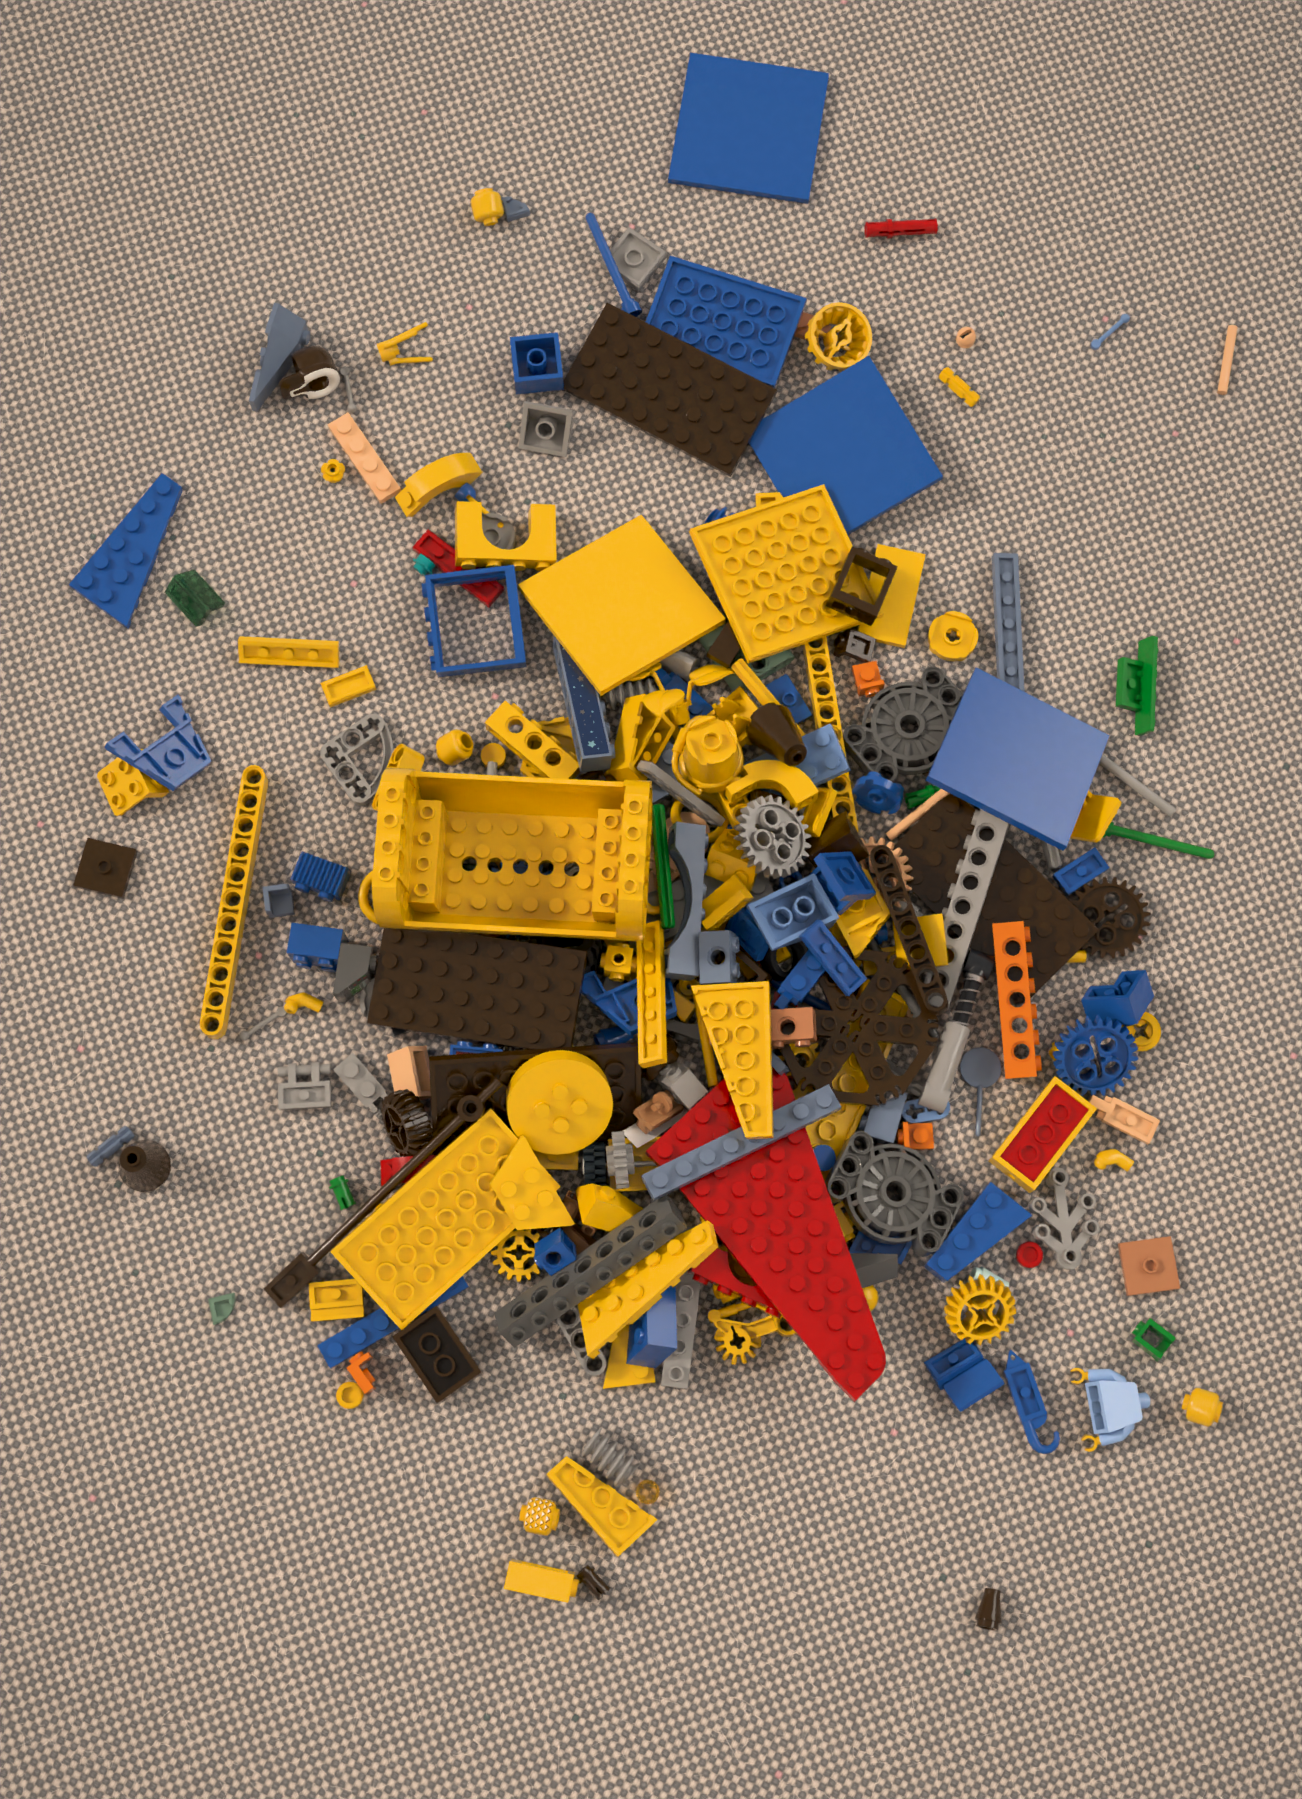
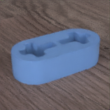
(922, 1117)

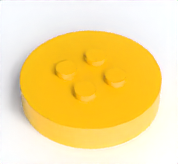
(559, 1102)

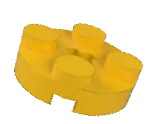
(964, 629)

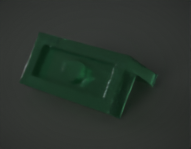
(193, 596)

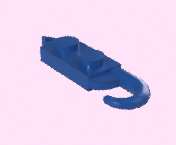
(1028, 1402)

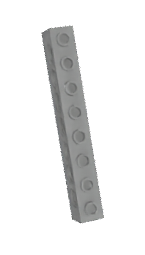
(974, 897)

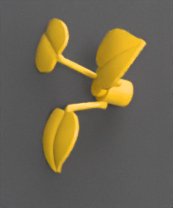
(673, 700)

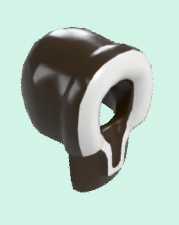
(314, 374)

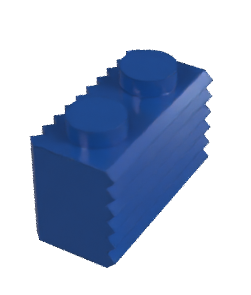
(320, 876)

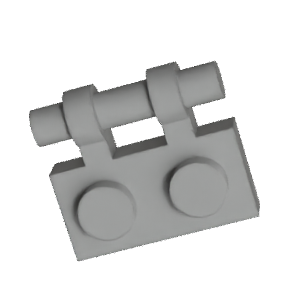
(304, 1095)

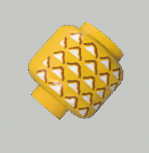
(540, 1516)

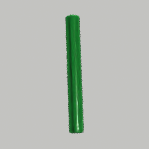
(662, 867)

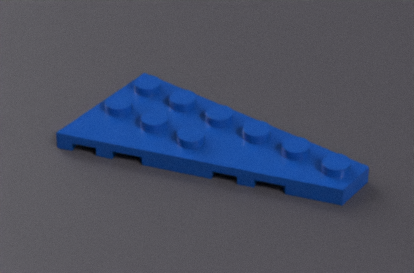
(126, 558)

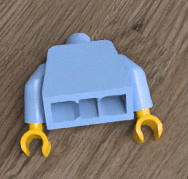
(1112, 1405)

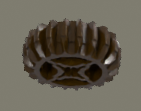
(406, 1122)

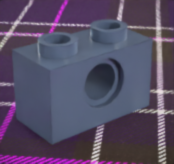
(710, 945)

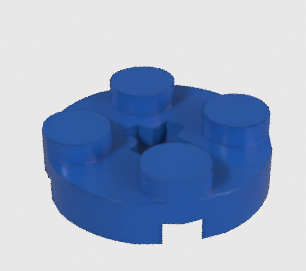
(878, 793)

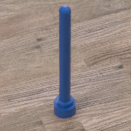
(629, 304)

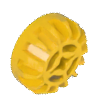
(852, 330)

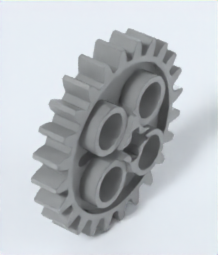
(772, 837)

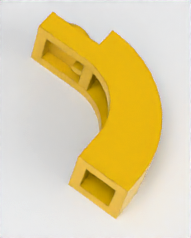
(436, 478)
(777, 776)

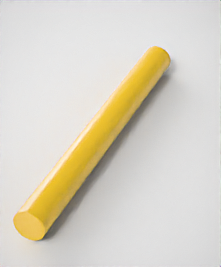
(706, 1049)

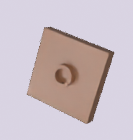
(1148, 1266)

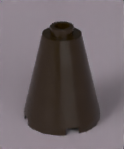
(777, 734)
(144, 1165)

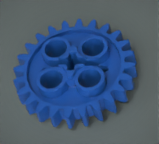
(1119, 1050)

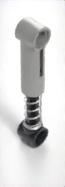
(955, 1033)

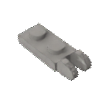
(361, 1083)

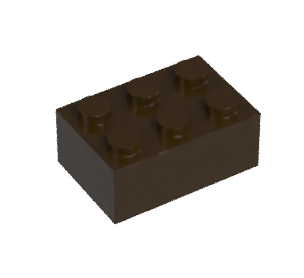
(437, 1355)

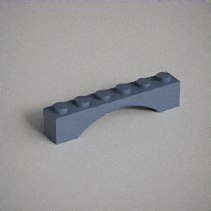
(687, 850)

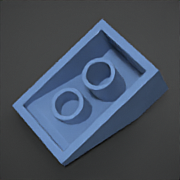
(791, 911)

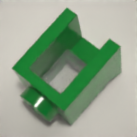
(1152, 1338)

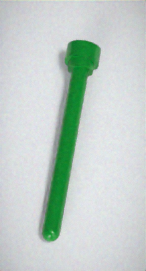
(1158, 841)

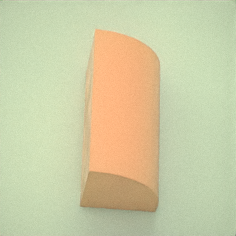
(411, 1070)

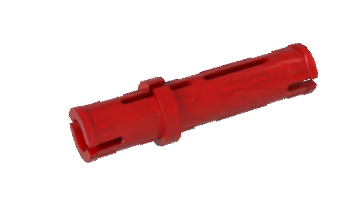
(896, 228)

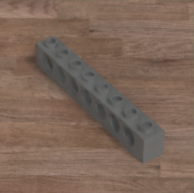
(590, 1271)

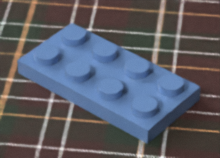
(823, 759)

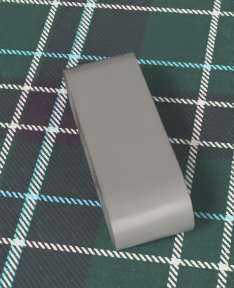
(570, 1332)

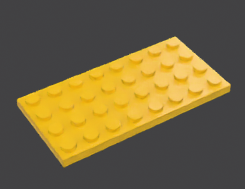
(433, 1224)

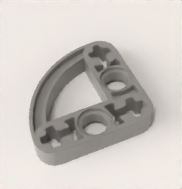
(346, 751)

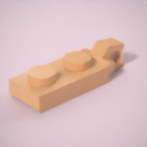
(1125, 1118)

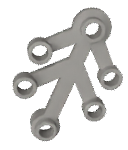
(1063, 1221)

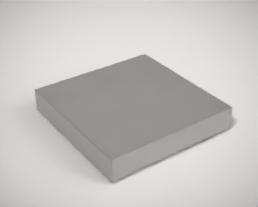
(636, 258)

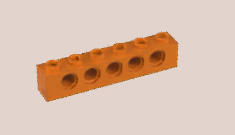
(1003, 934)

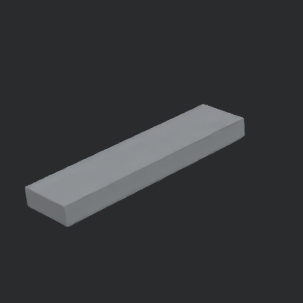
(680, 793)

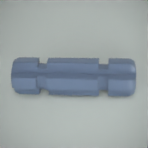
(110, 1146)

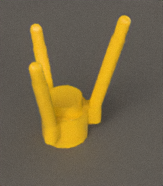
(389, 348)

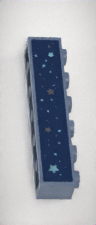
(584, 714)

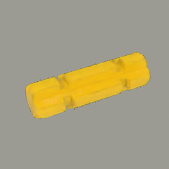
(959, 387)

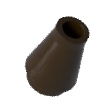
(989, 1610)

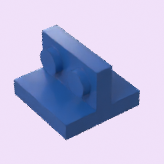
(842, 879)

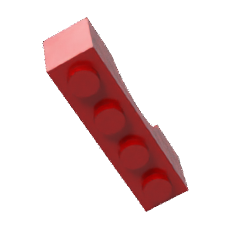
(717, 1271)

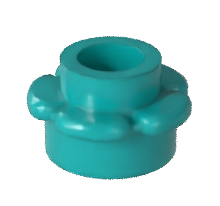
(423, 565)

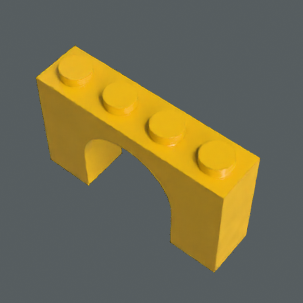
(475, 550)

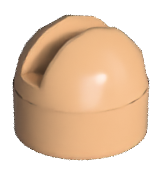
(969, 340)

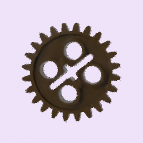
(1121, 936)

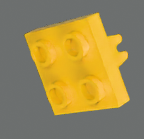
(737, 711)

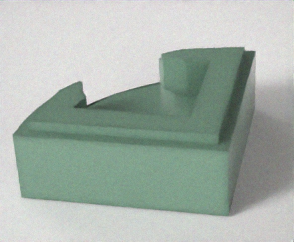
(222, 1307)

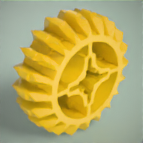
(979, 1295)

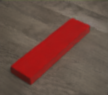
(444, 558)

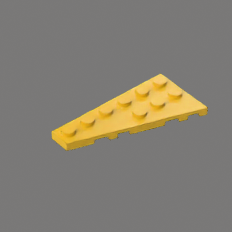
(741, 1038)

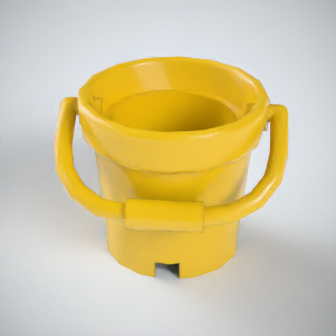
(707, 755)

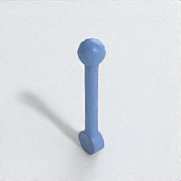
(1095, 344)

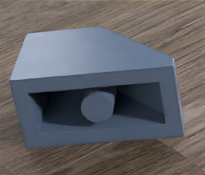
(883, 1121)

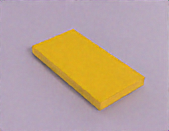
(900, 598)

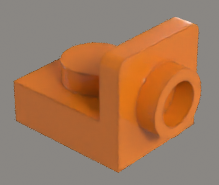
(867, 679)
(916, 1136)
(362, 1377)

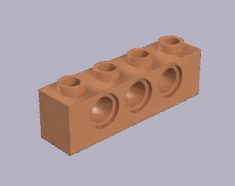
(804, 1030)

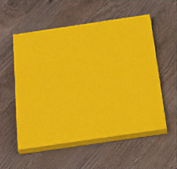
(778, 571)
(621, 604)

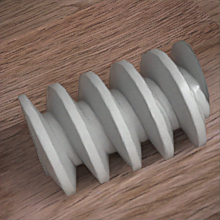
(621, 692)
(610, 1458)

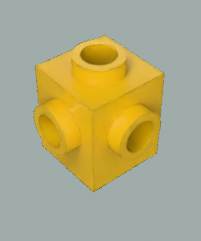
(618, 971)

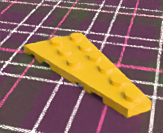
(641, 1286)

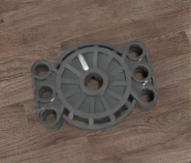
(911, 704)
(916, 1187)

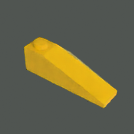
(604, 1207)

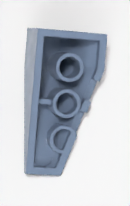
(285, 336)

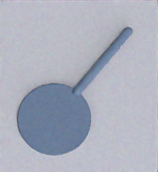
(980, 1070)

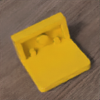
(127, 786)
(1095, 817)
(726, 860)

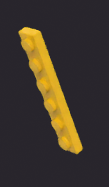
(651, 997)

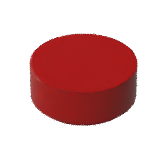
(1029, 1254)

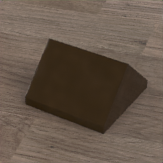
(837, 836)

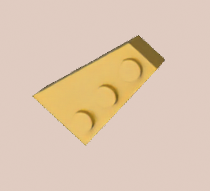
(638, 738)

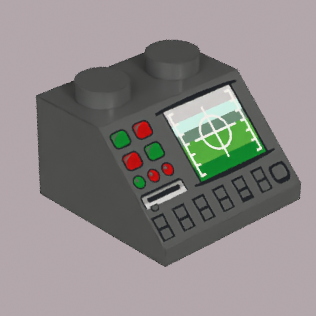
(354, 970)

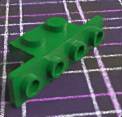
(1138, 685)

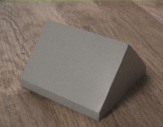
(546, 429)

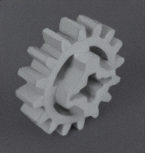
(620, 1160)

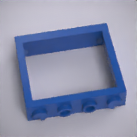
(431, 616)

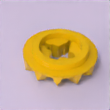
(1152, 1032)

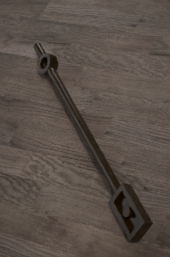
(304, 1269)

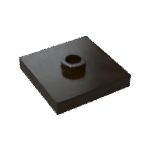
(105, 868)

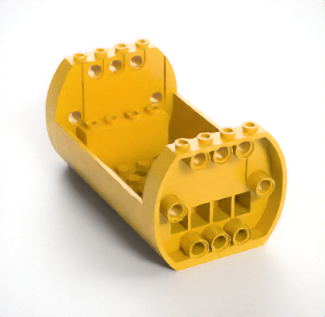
(441, 819)

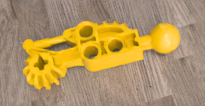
(755, 1330)

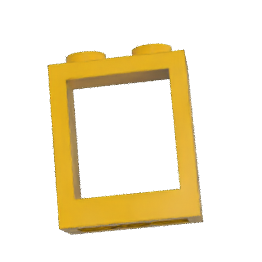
(541, 1580)

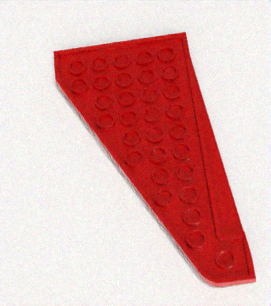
(784, 1234)

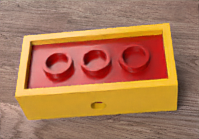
(1042, 1134)

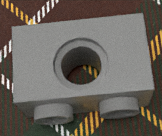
(681, 1084)

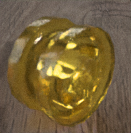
(653, 1485)

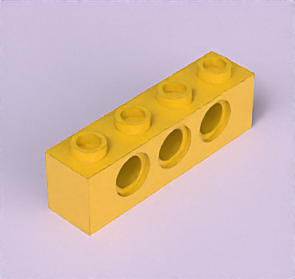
(509, 715)

